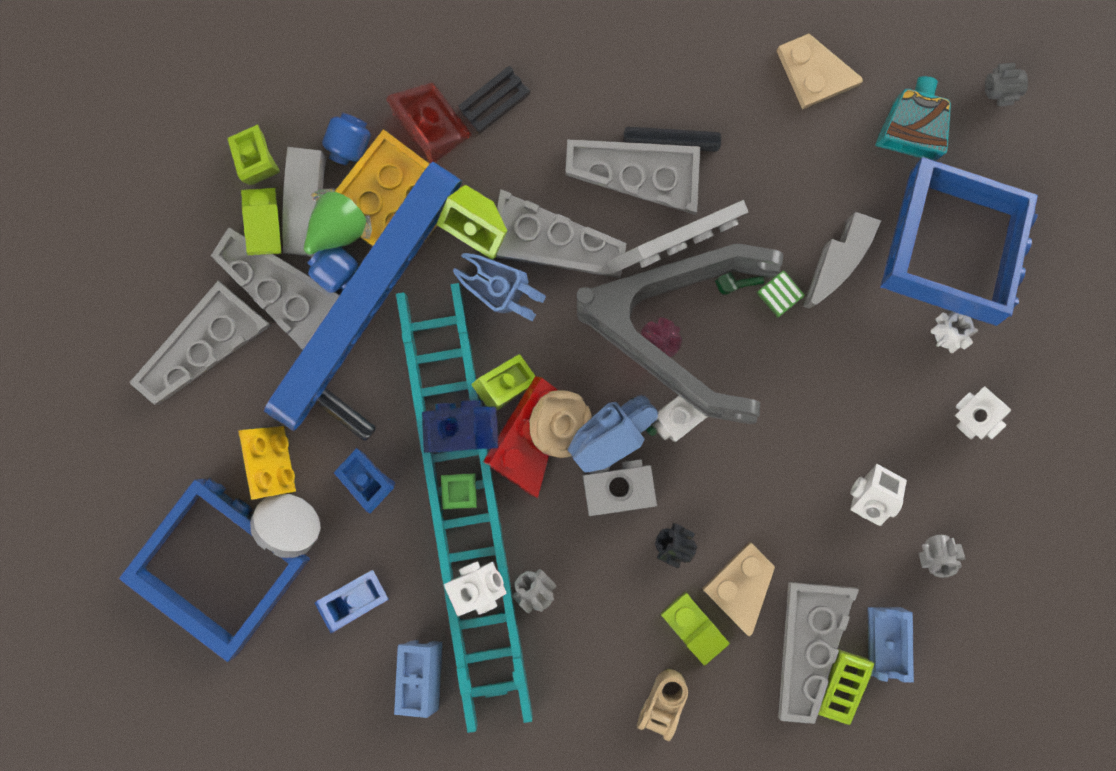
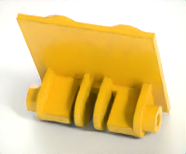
(267, 461)

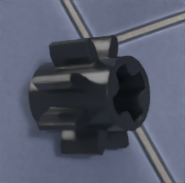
(675, 545)

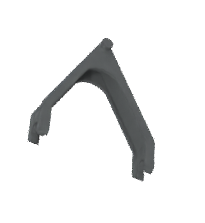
(611, 304)

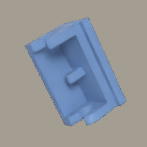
(891, 643)
(418, 679)

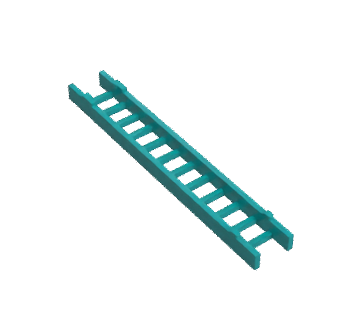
(440, 525)

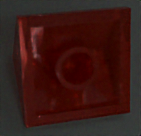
(428, 120)

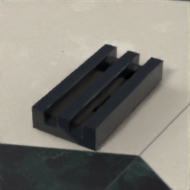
(515, 82)

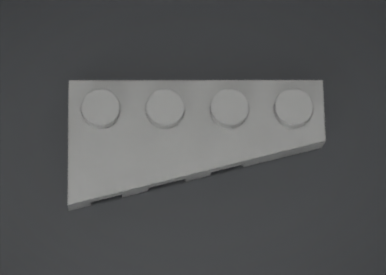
(641, 170)
(553, 239)
(675, 240)
(277, 287)
(202, 340)
(811, 639)

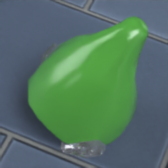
(334, 222)

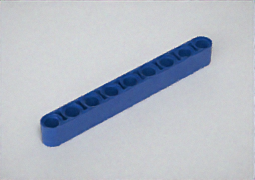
(362, 297)

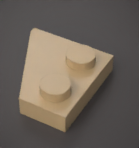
(815, 71)
(742, 586)

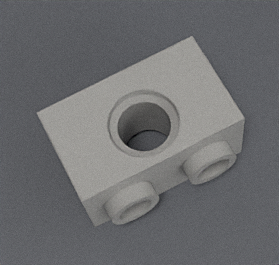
(638, 495)

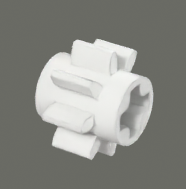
(954, 331)

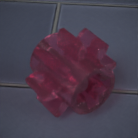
(663, 336)

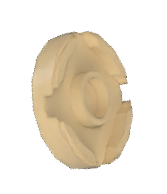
(556, 422)

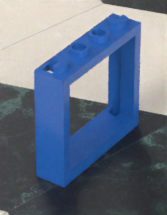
(978, 190)
(180, 609)

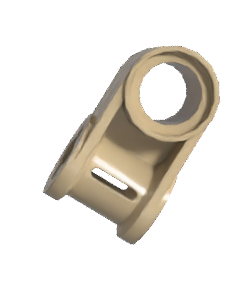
(663, 711)

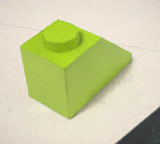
(473, 221)

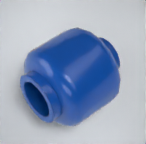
(346, 138)
(332, 268)

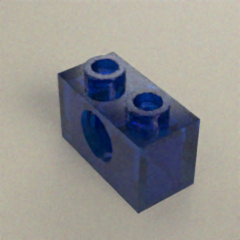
(459, 428)

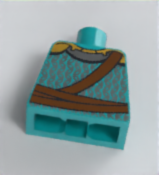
(918, 122)

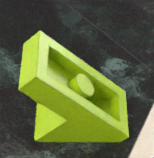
(252, 156)
(261, 221)
(504, 382)
(694, 628)

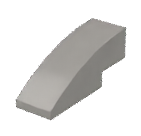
(302, 177)
(841, 257)

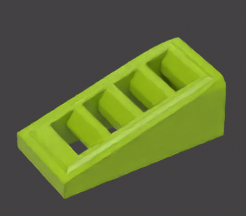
(856, 692)

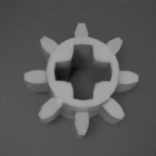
(941, 556)
(534, 591)

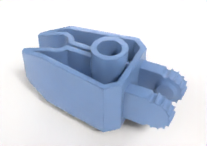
(500, 286)
(612, 433)

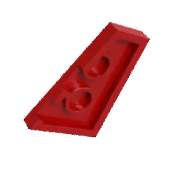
(516, 454)

